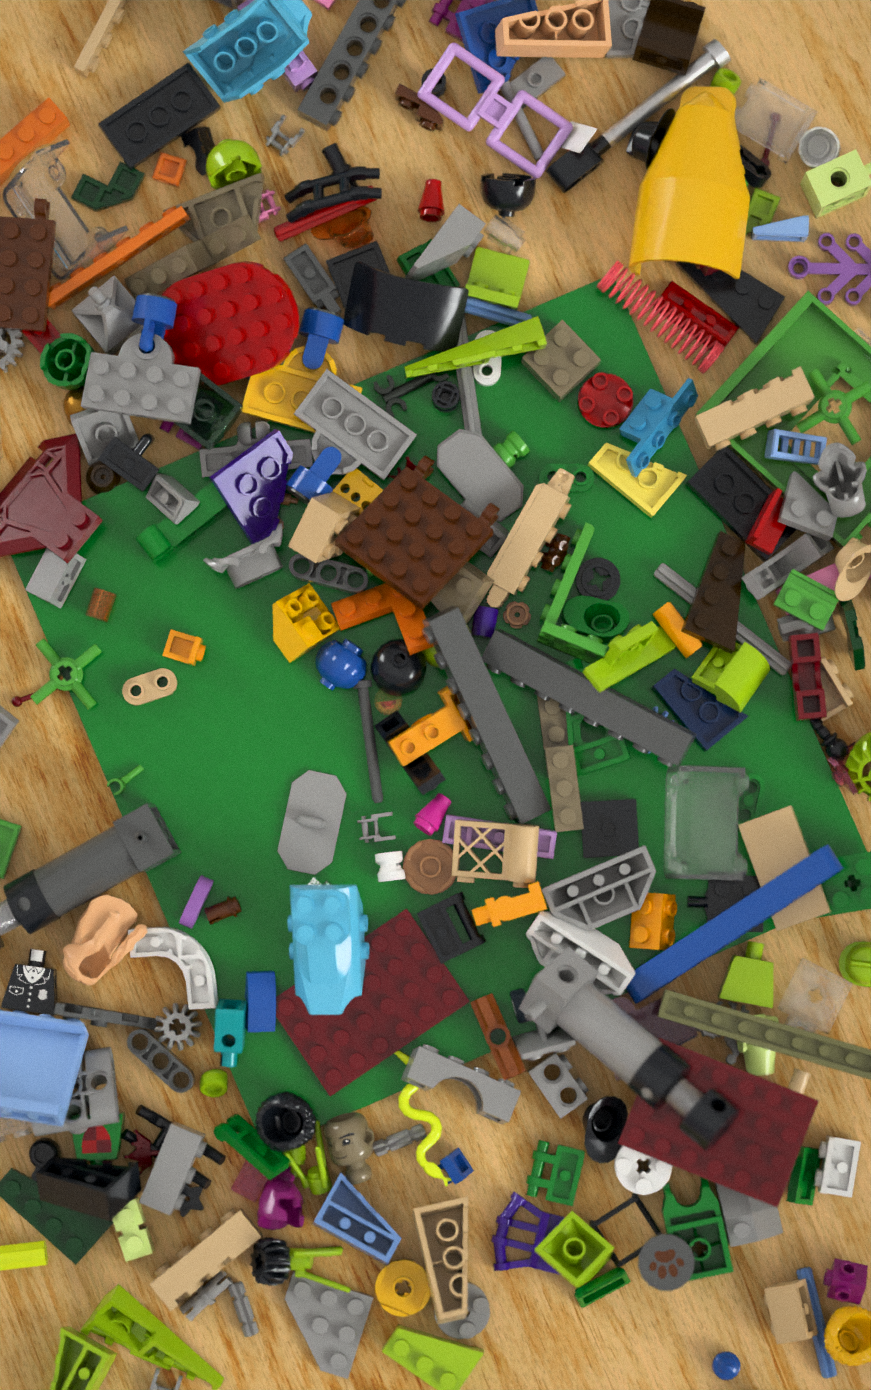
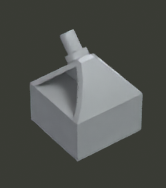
(108, 315)

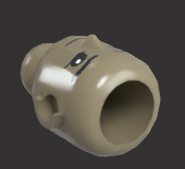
(350, 1144)

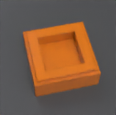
(169, 169)

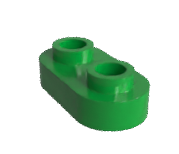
(577, 487)
(752, 801)

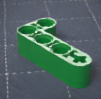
(166, 537)

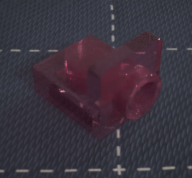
(249, 1182)

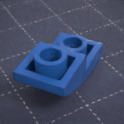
(261, 1001)

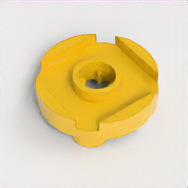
(395, 1273)

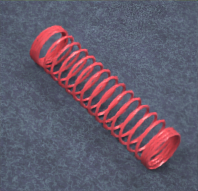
(610, 278)

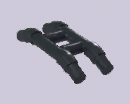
(346, 192)
(163, 1123)

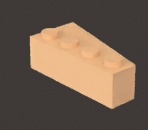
(560, 31)

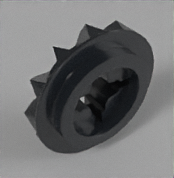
(603, 568)

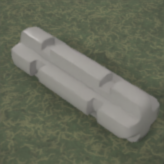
(399, 1140)
(243, 1309)

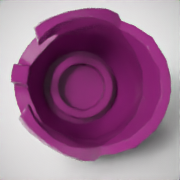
(280, 1203)

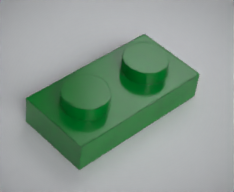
(801, 1185)

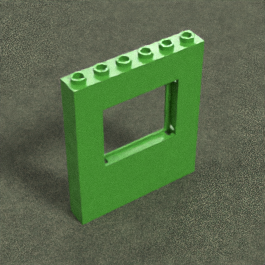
(810, 339)

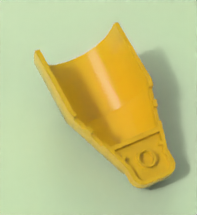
(695, 189)

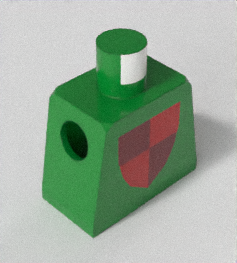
(99, 1142)

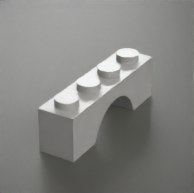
(492, 1097)

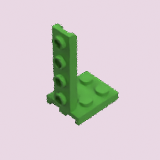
(565, 637)

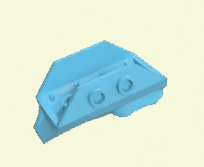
(251, 46)
(327, 945)

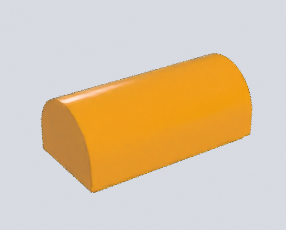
(672, 624)

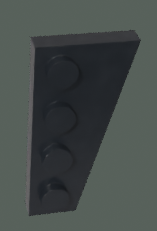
(744, 299)

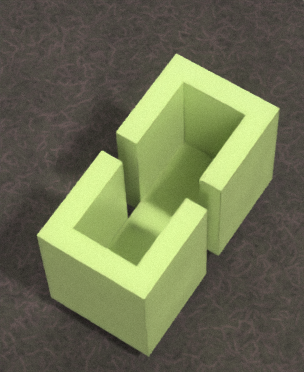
(133, 1241)

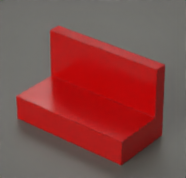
(766, 529)

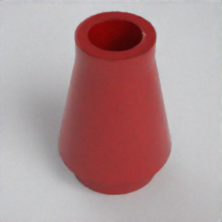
(431, 203)

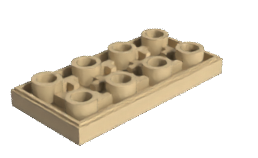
(774, 847)

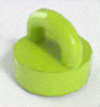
(726, 79)
(214, 1083)

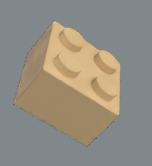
(320, 526)

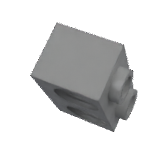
(553, 1088)

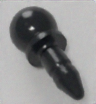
(834, 746)

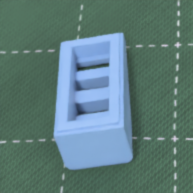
(791, 229)
(772, 441)

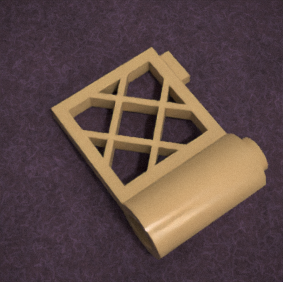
(518, 855)

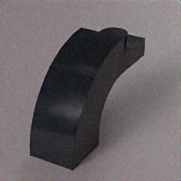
(421, 770)

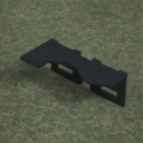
(192, 139)

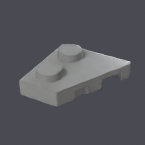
(806, 509)

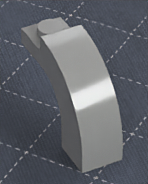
(775, 571)

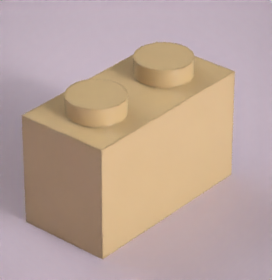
(790, 1311)

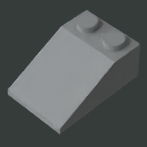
(455, 238)

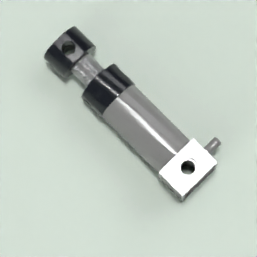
(566, 997)

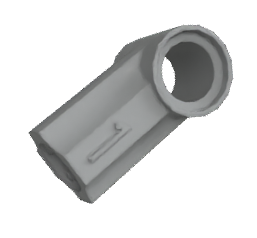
(791, 625)

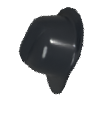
(648, 136)
(603, 1127)

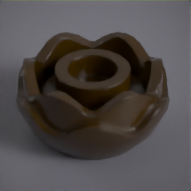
(100, 485)

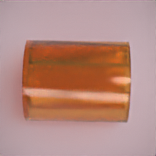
(100, 605)

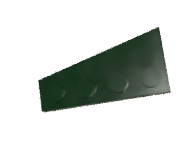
(65, 1228)

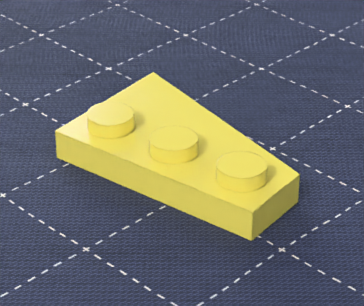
(647, 490)

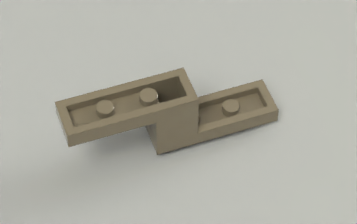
(194, 257)
(560, 767)

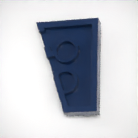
(697, 709)

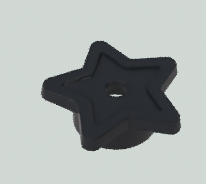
(194, 1203)

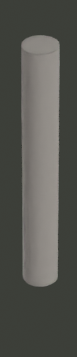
(523, 123)

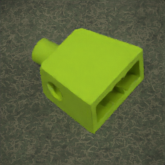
(749, 978)

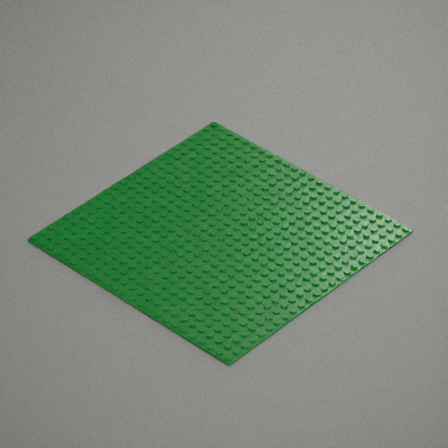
(253, 723)

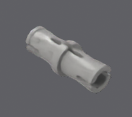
(206, 1295)

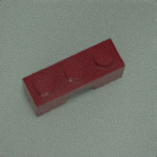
(806, 677)

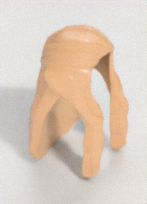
(97, 937)

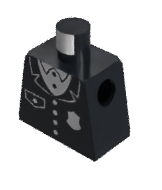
(32, 986)

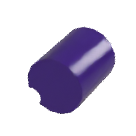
(484, 622)

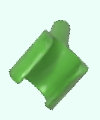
(125, 779)

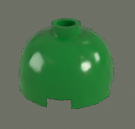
(66, 361)

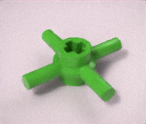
(824, 404)
(55, 673)

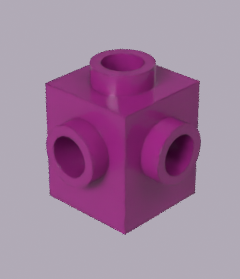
(846, 1281)

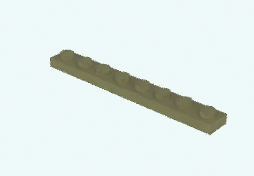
(765, 1034)

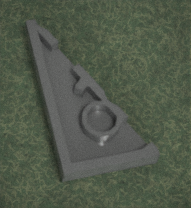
(102, 1017)

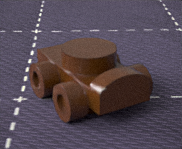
(556, 553)

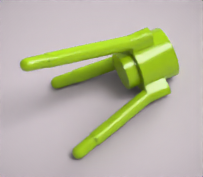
(318, 1176)
(303, 1259)

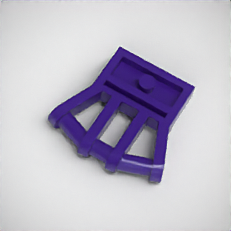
(546, 1225)

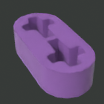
(196, 902)

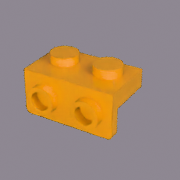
(654, 923)

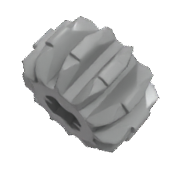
(172, 1034)

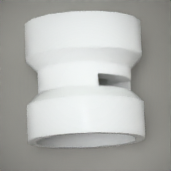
(389, 866)

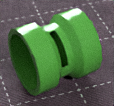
(511, 449)

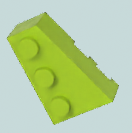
(434, 1359)

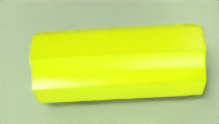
(23, 1255)

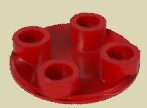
(605, 400)

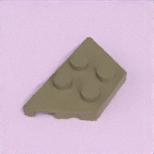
(223, 206)

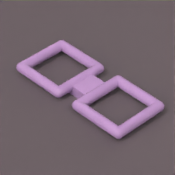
(495, 110)

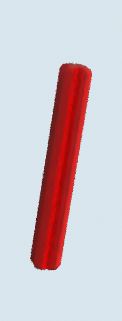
(287, 230)

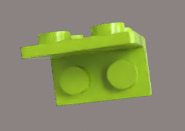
(497, 278)

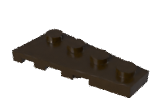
(717, 597)

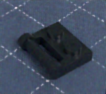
(442, 931)

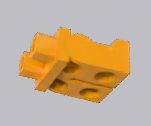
(509, 908)

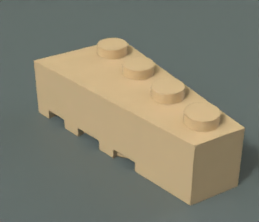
(754, 410)
(444, 1250)
(205, 1259)

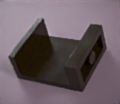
(669, 34)

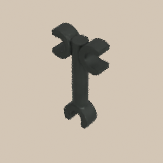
(392, 395)

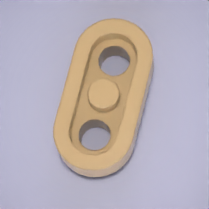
(149, 687)

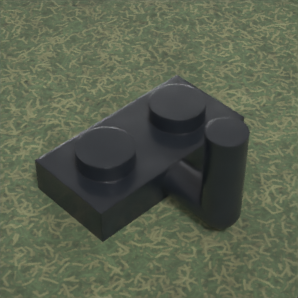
(130, 462)

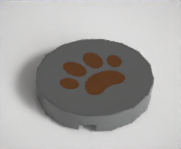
(666, 1262)

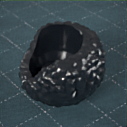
(285, 1122)

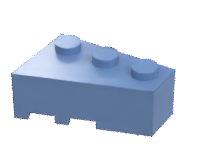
(355, 1222)

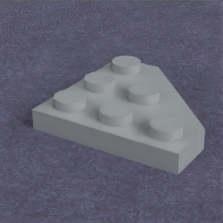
(329, 1322)

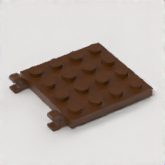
(26, 269)
(416, 535)

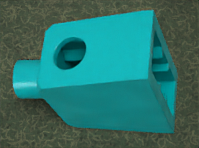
(231, 1020)

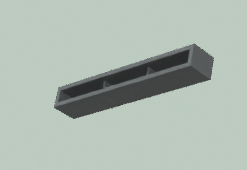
(575, 693)
(486, 715)

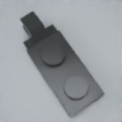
(313, 278)

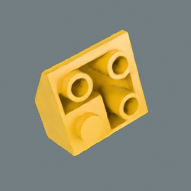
(301, 622)

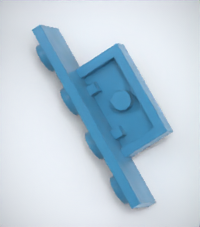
(654, 421)

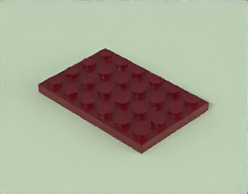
(400, 1000)
(756, 1149)

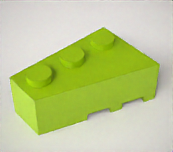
(80, 1362)

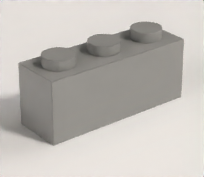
(173, 1168)

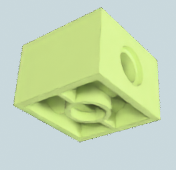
(846, 171)

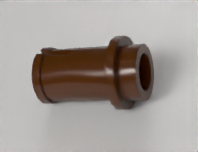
(223, 910)

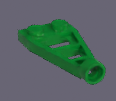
(597, 753)

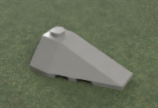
(746, 1218)

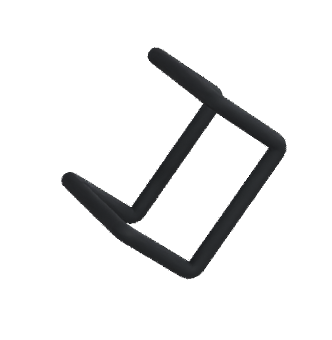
(635, 1198)

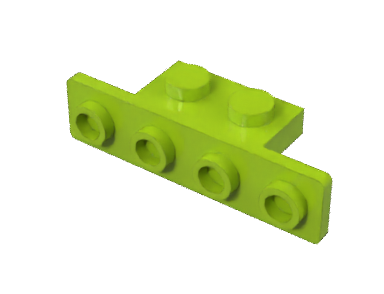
(628, 655)

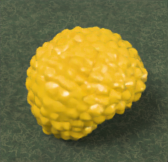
(849, 1336)

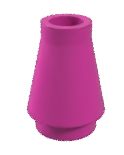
(431, 816)

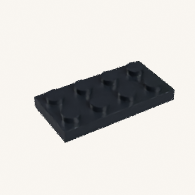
(159, 116)
(734, 495)

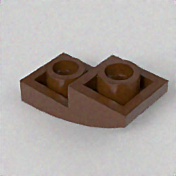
(426, 115)

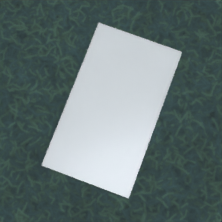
(578, 137)

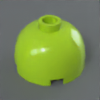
(231, 162)

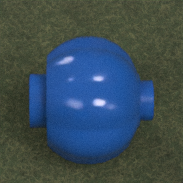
(340, 664)

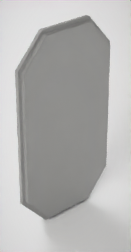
(479, 472)
(312, 822)

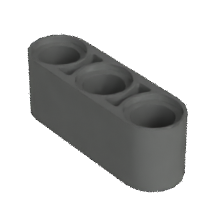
(339, 583)
(147, 1057)

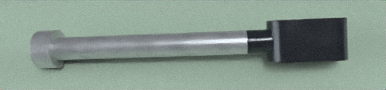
(575, 166)

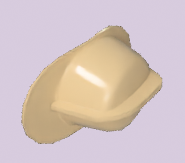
(854, 569)

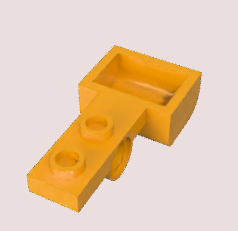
(431, 730)

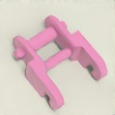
(274, 210)

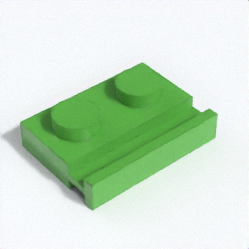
(806, 600)

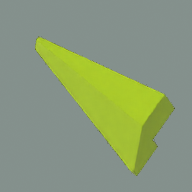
(512, 340)
(130, 1324)

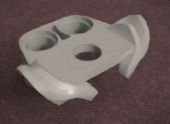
(251, 562)

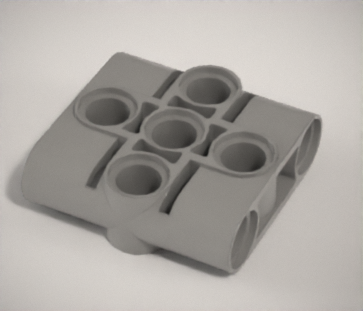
(102, 1102)

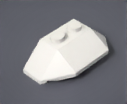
(553, 936)

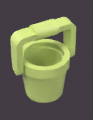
(757, 1059)

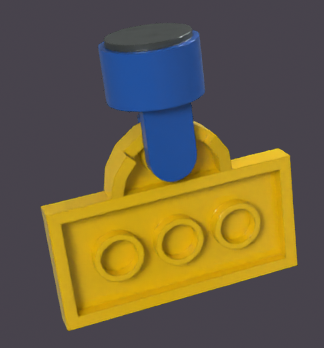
(280, 391)

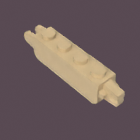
(528, 536)

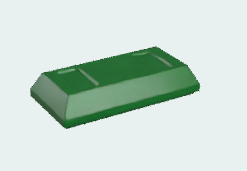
(601, 1286)

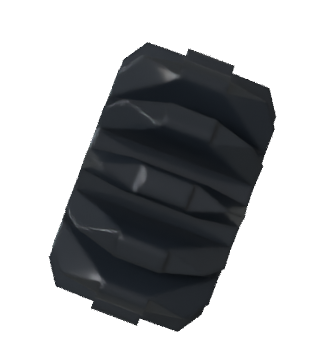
(270, 1261)

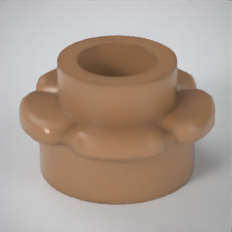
(522, 609)

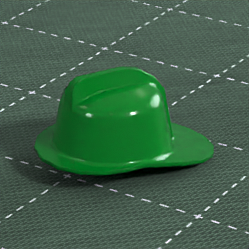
(596, 617)

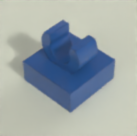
(456, 1166)

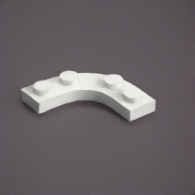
(189, 956)

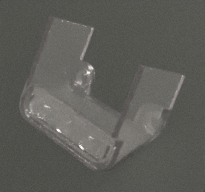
(73, 241)

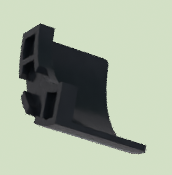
(405, 309)

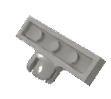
(218, 457)

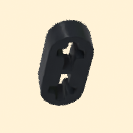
(756, 171)

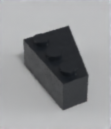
(88, 1187)

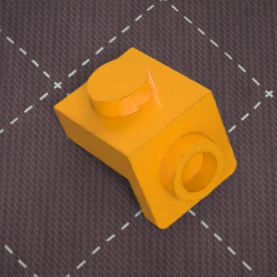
(184, 648)

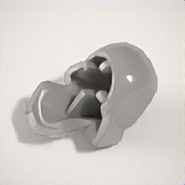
(841, 480)

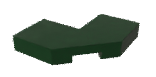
(100, 196)
(854, 641)

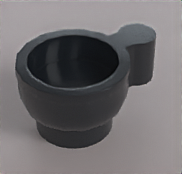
(41, 1152)

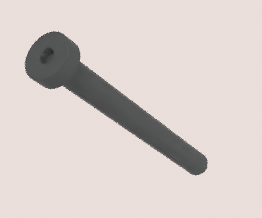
(369, 739)

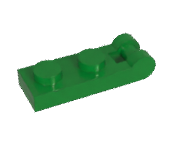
(251, 1147)

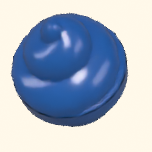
(726, 1365)

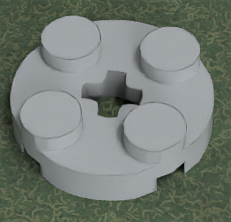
(475, 1321)

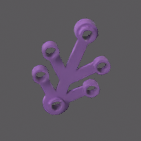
(845, 268)

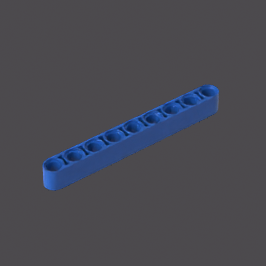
(733, 923)

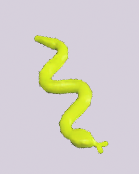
(422, 1115)

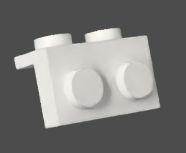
(838, 1166)

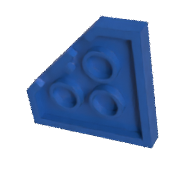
(478, 35)

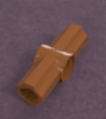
(490, 1019)

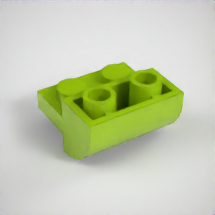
(732, 675)

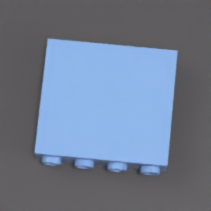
(39, 1065)

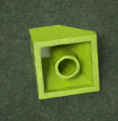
(575, 1250)

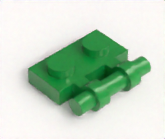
(564, 1174)

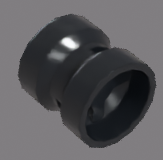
(447, 401)

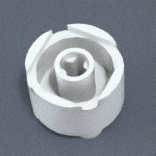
(641, 1181)

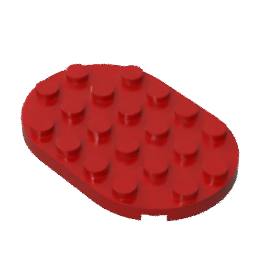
(232, 321)

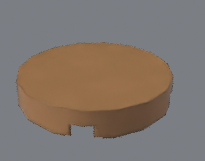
(429, 866)

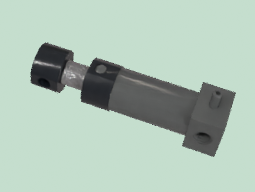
(46, 893)

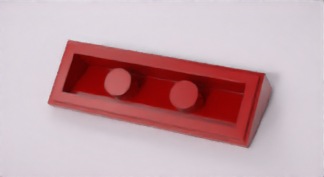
(699, 313)

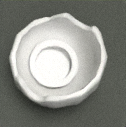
(818, 146)

